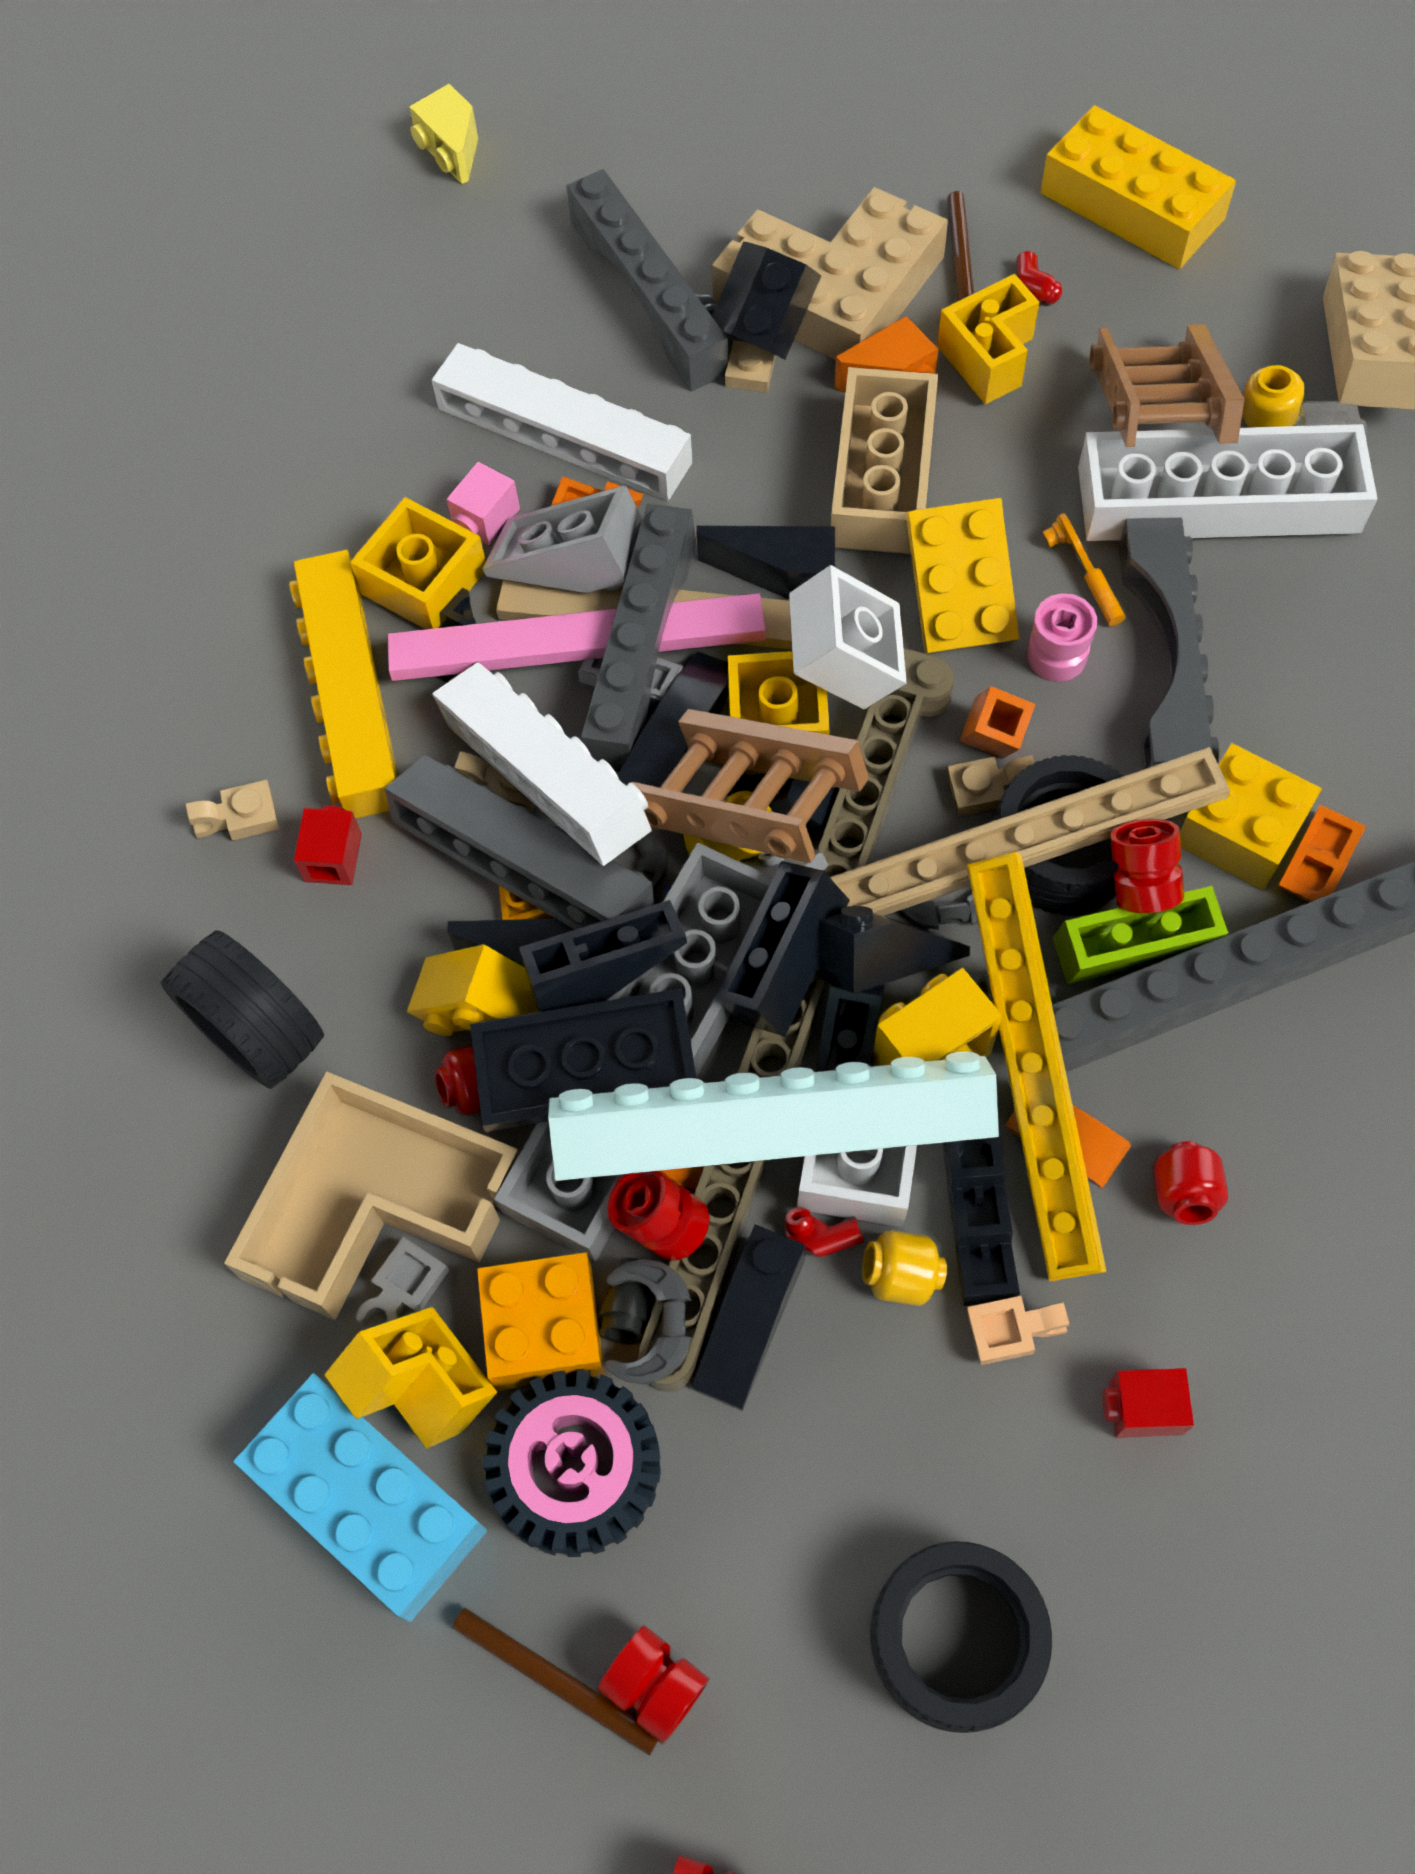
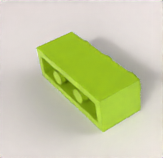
(1129, 940)

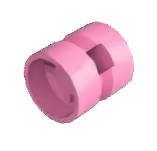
(1061, 637)

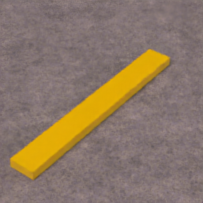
(1036, 1068)

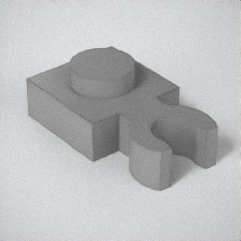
(405, 1280)

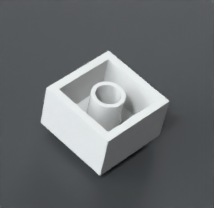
(847, 638)
(860, 1184)

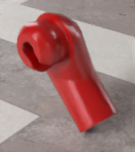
(1038, 282)
(819, 1237)

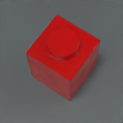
(328, 845)
(1148, 1403)

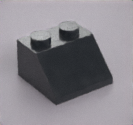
(765, 298)

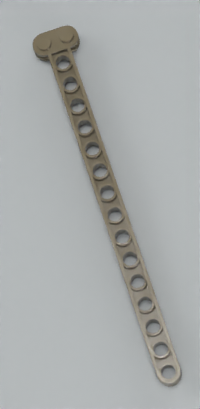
(926, 695)

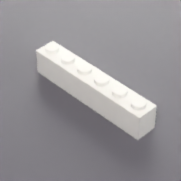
(563, 421)
(544, 763)

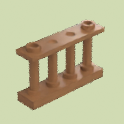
(1198, 369)
(760, 747)

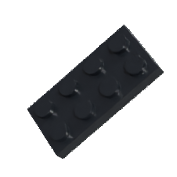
(578, 1047)

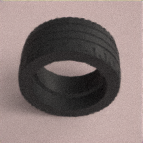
(1051, 885)
(243, 1008)
(1028, 1612)

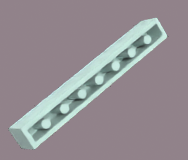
(772, 1116)

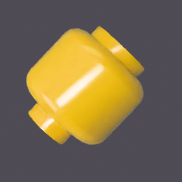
(1272, 397)
(903, 1268)

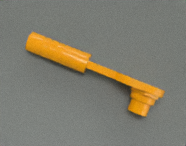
(1063, 532)

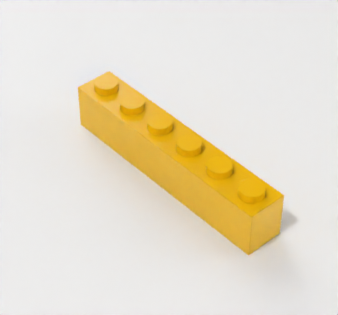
(346, 681)

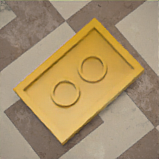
(962, 575)

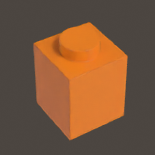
(997, 722)

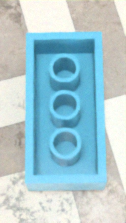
(360, 1498)

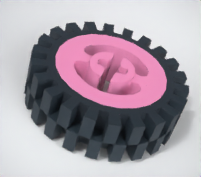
(532, 1425)

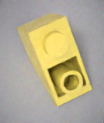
(447, 129)

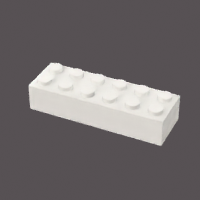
(1261, 486)

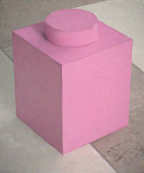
(483, 502)

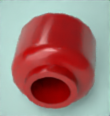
(458, 1081)
(1190, 1183)

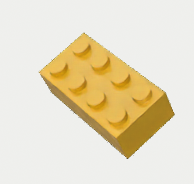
(1137, 186)

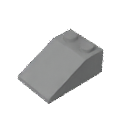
(570, 544)

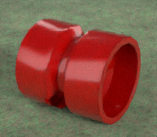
(1148, 865)
(658, 1214)
(653, 1684)

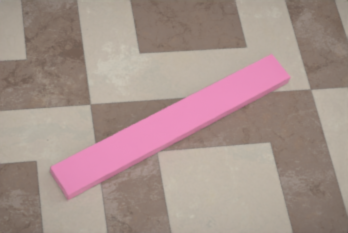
(566, 637)

